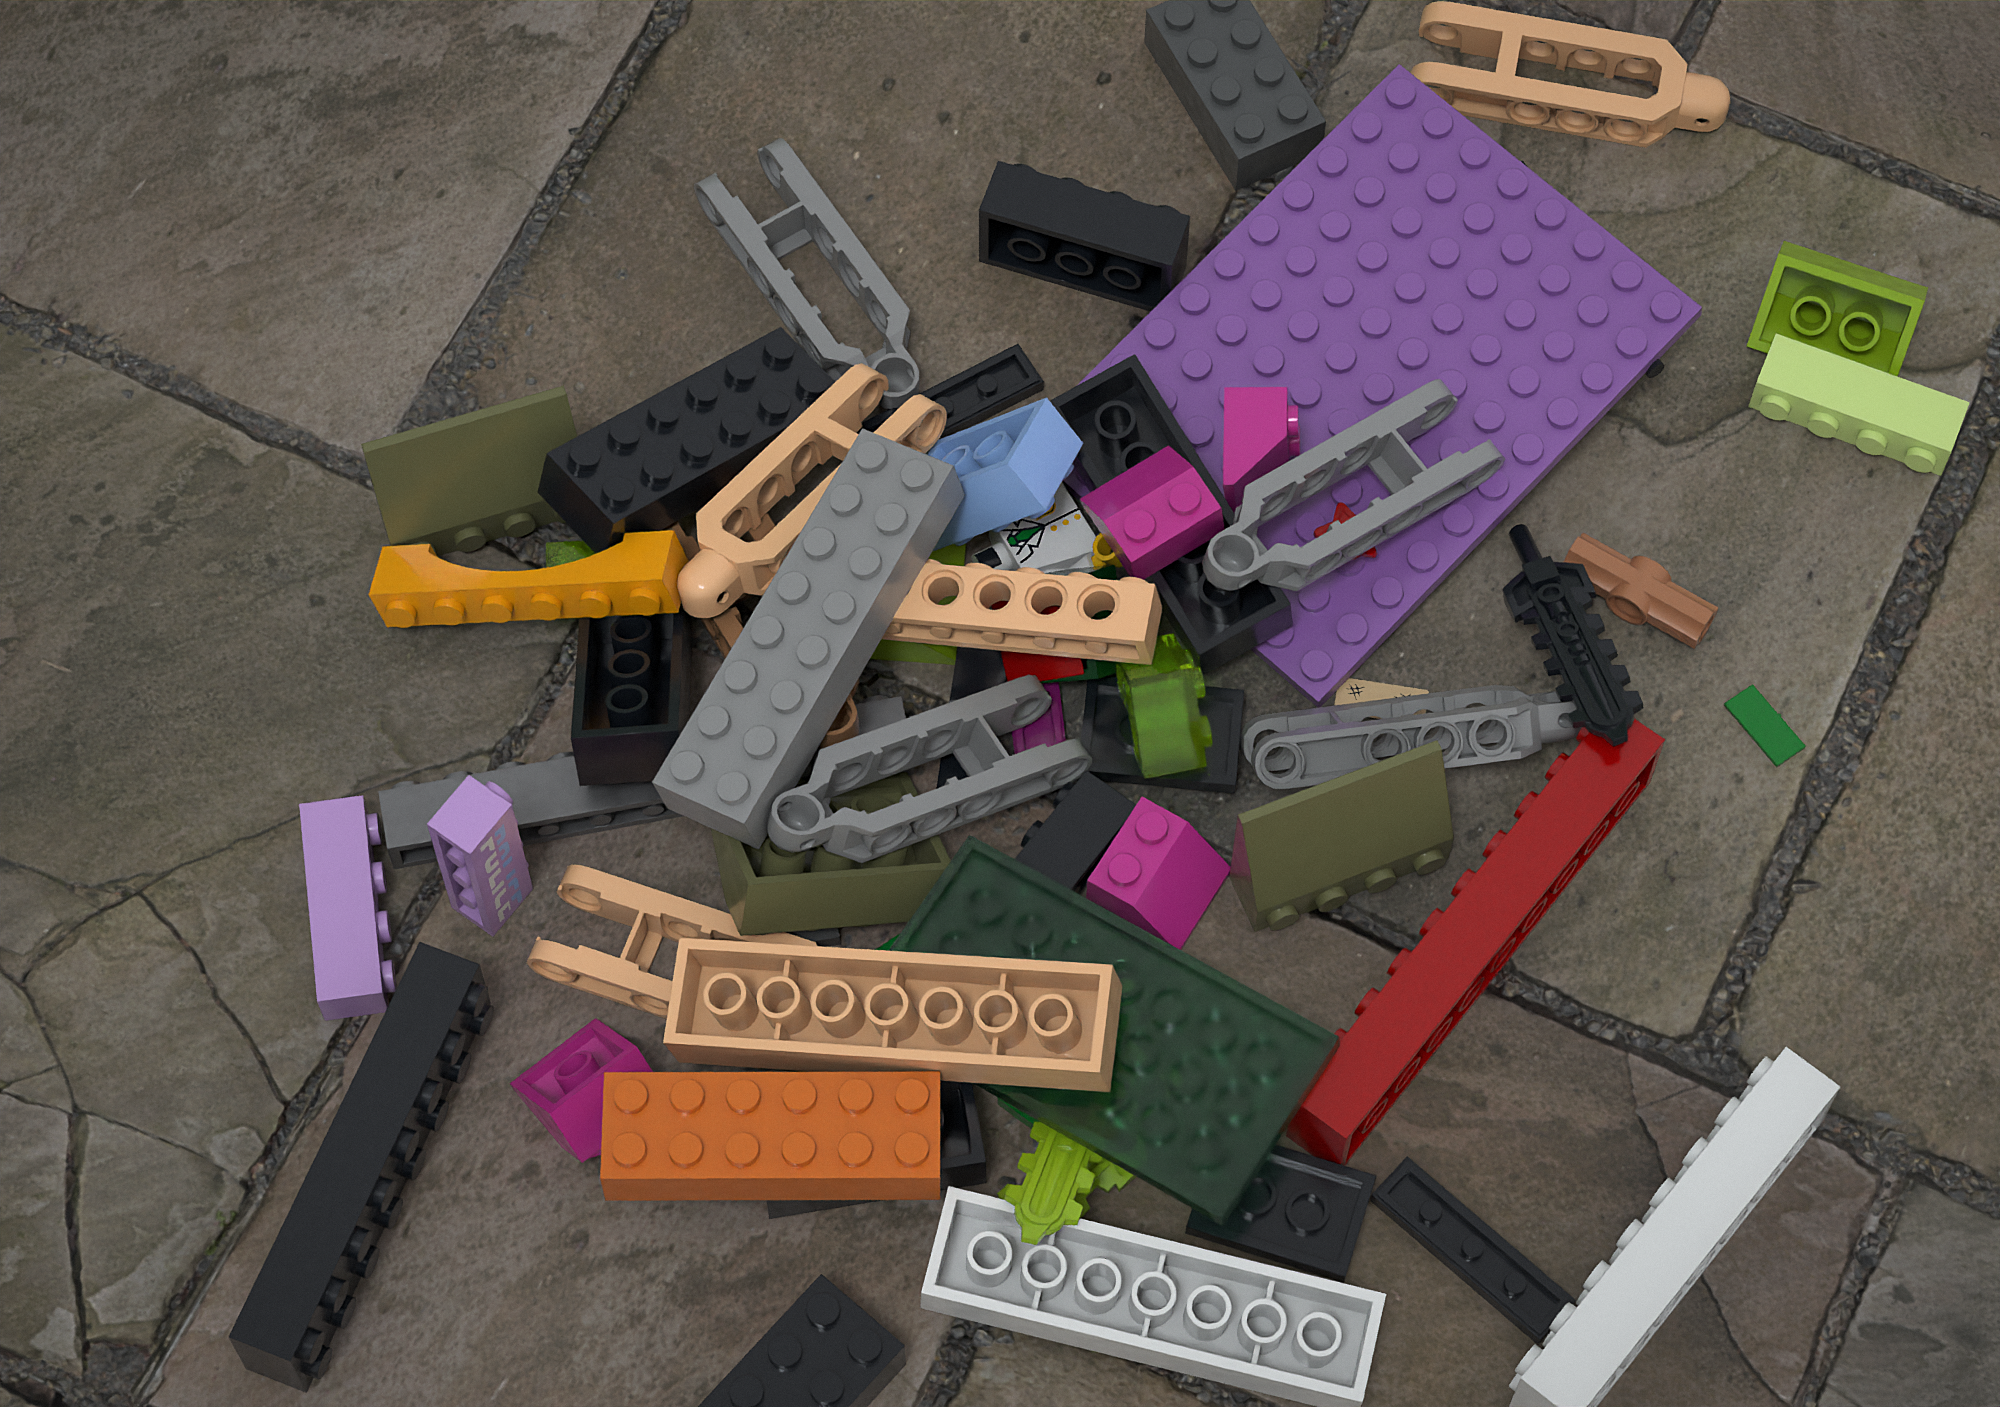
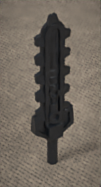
(1556, 601)

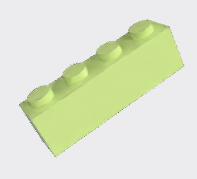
(1858, 405)

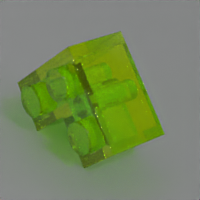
(1165, 710)

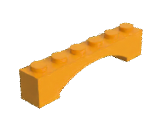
(626, 579)

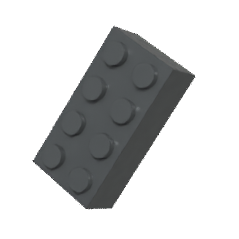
(1234, 85)

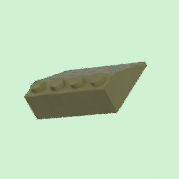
(470, 474)
(1342, 838)
(822, 890)

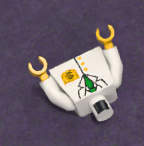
(1049, 542)

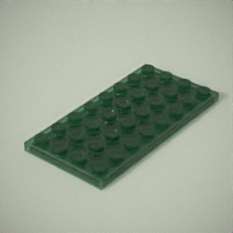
(1199, 1059)

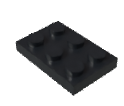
(1110, 743)
(1296, 1214)

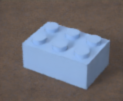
(1007, 468)

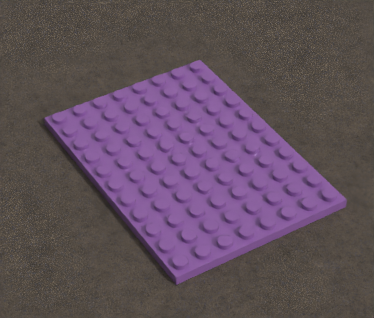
(1390, 265)

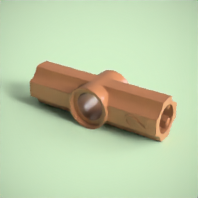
(1643, 591)

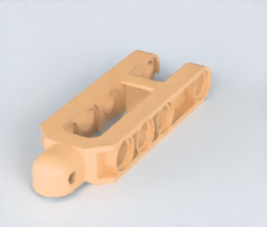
(1500, 94)
(815, 436)
(652, 917)

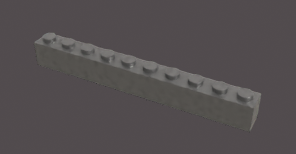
(551, 801)

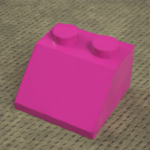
(1258, 436)
(1154, 512)
(1158, 874)
(569, 1083)

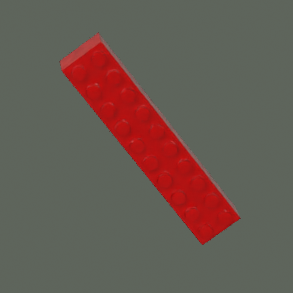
(1472, 939)

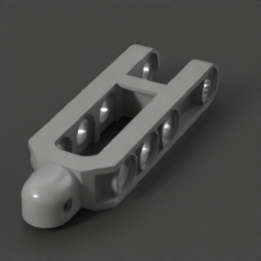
(814, 219)
(1379, 441)
(959, 727)
(1334, 741)

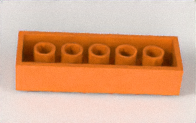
(771, 1136)

